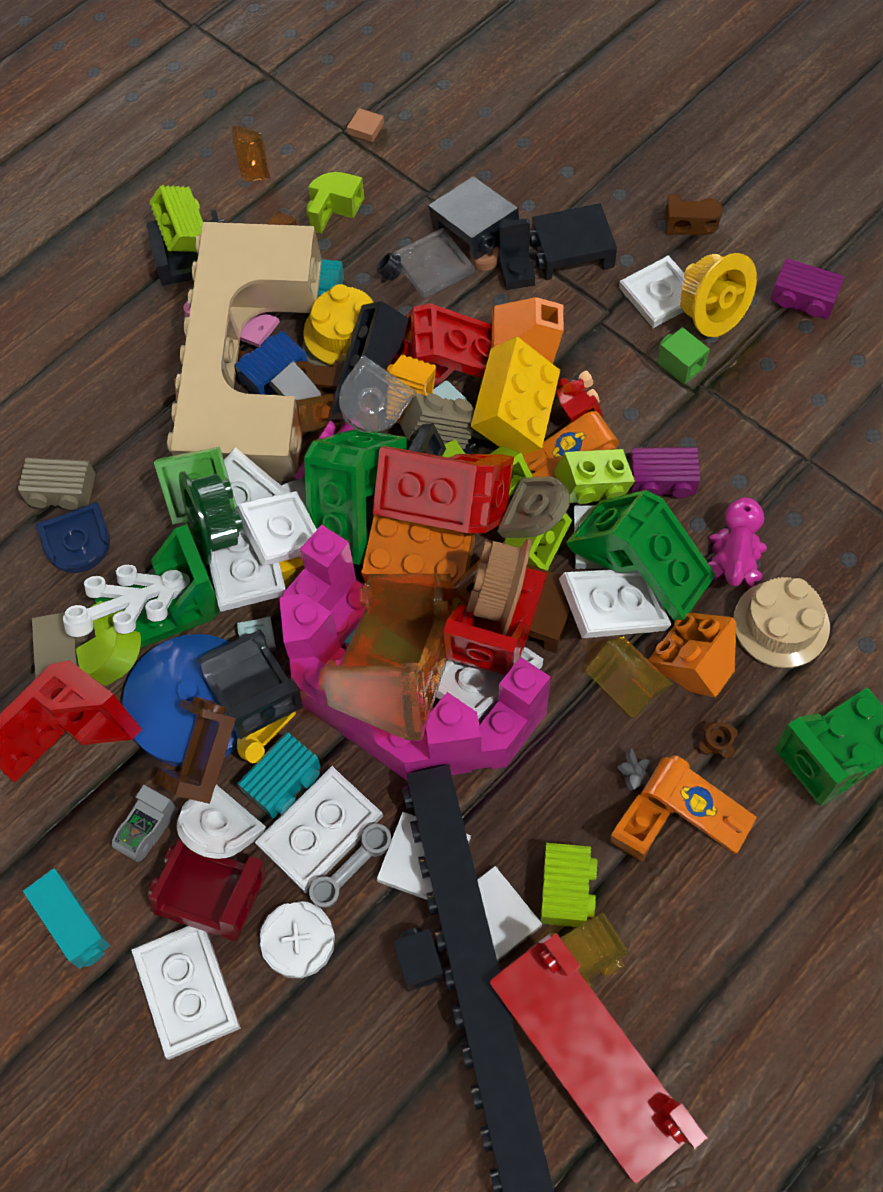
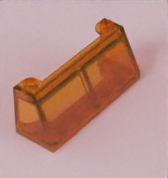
(394, 655)

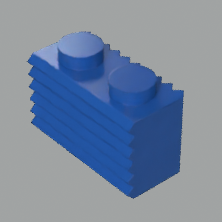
(267, 361)

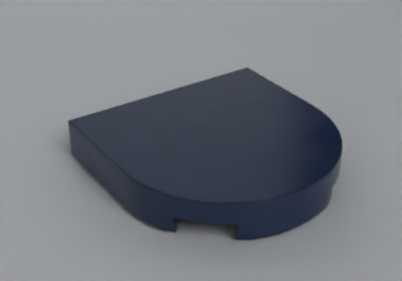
(75, 539)

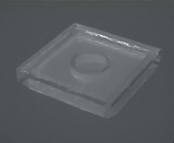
(434, 263)

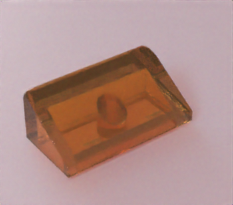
(250, 154)

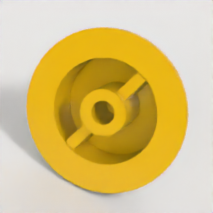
(718, 292)
(333, 322)

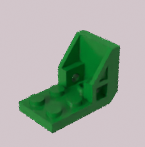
(338, 480)
(645, 536)
(194, 606)
(835, 749)

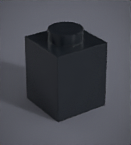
(418, 958)

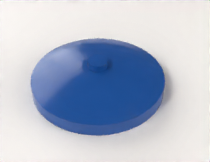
(156, 690)

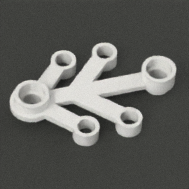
(170, 585)

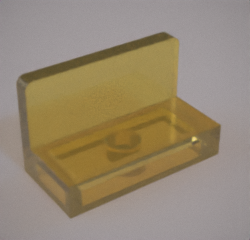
(627, 676)

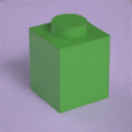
(682, 355)

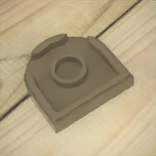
(534, 507)

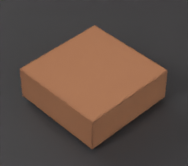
(365, 125)

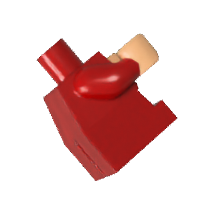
(575, 399)

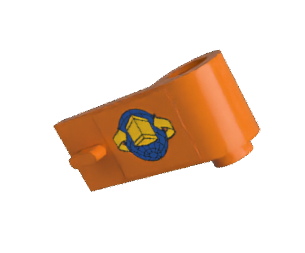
(583, 434)
(699, 802)

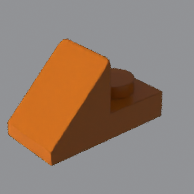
(639, 827)

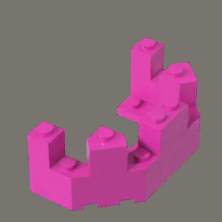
(321, 614)

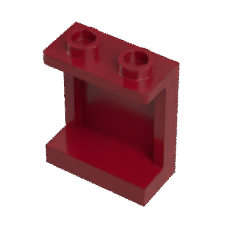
(206, 891)

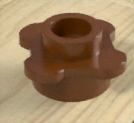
(725, 732)

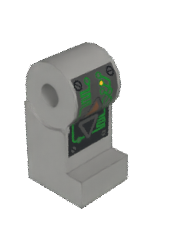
(144, 824)

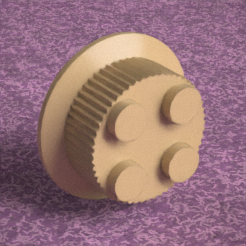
(782, 622)

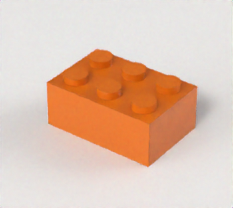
(416, 548)

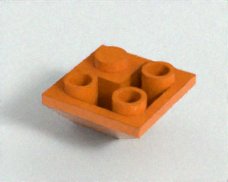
(533, 321)
(698, 653)

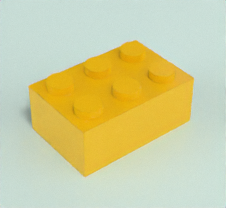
(516, 397)

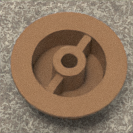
(499, 582)

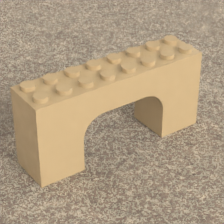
(237, 277)

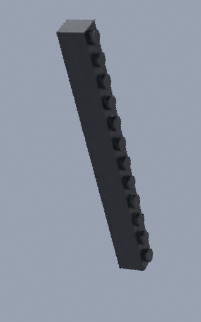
(488, 1024)

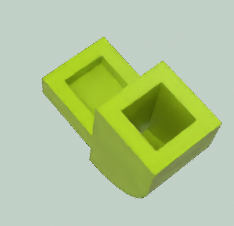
(335, 194)
(110, 652)

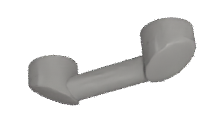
(325, 890)

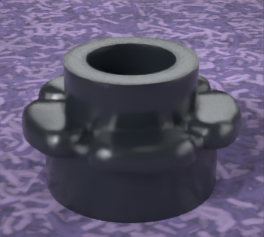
(390, 266)

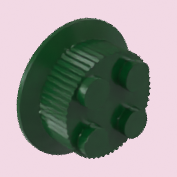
(210, 513)

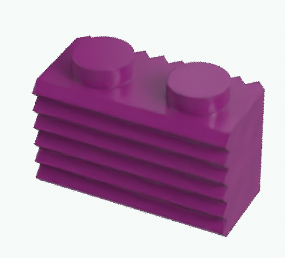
(807, 288)
(665, 470)

